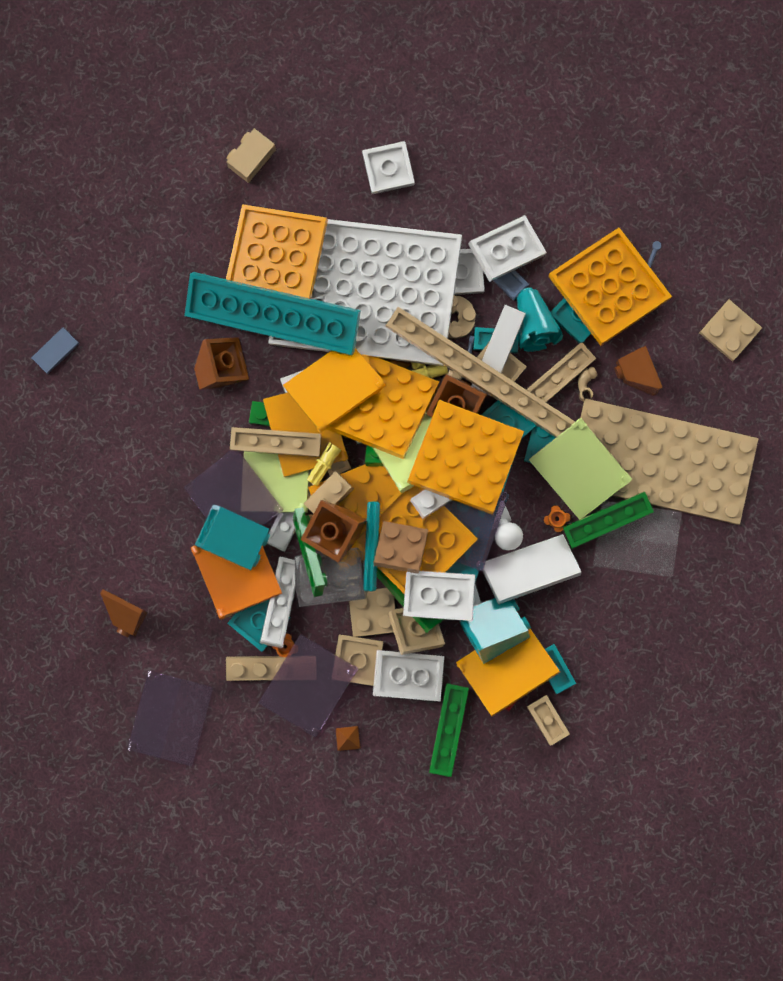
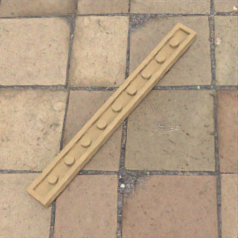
(478, 373)

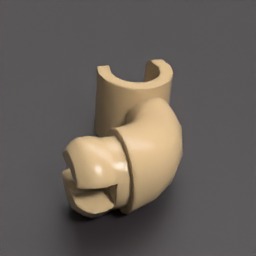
(584, 377)

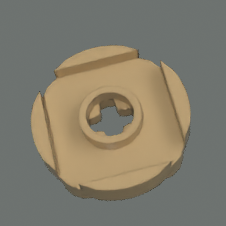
(466, 318)

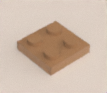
(401, 547)

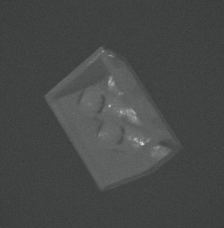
(344, 579)

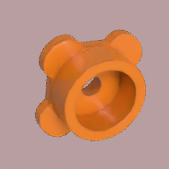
(556, 512)
(283, 652)

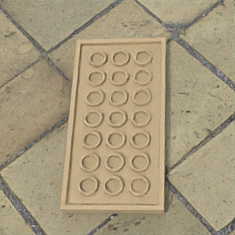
(676, 461)

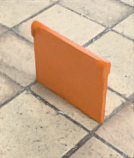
(234, 586)

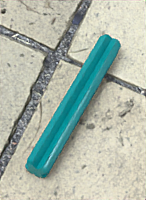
(372, 538)

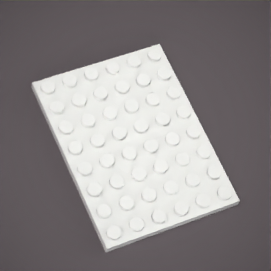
(383, 270)

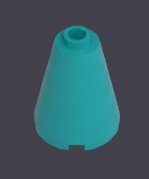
(538, 324)

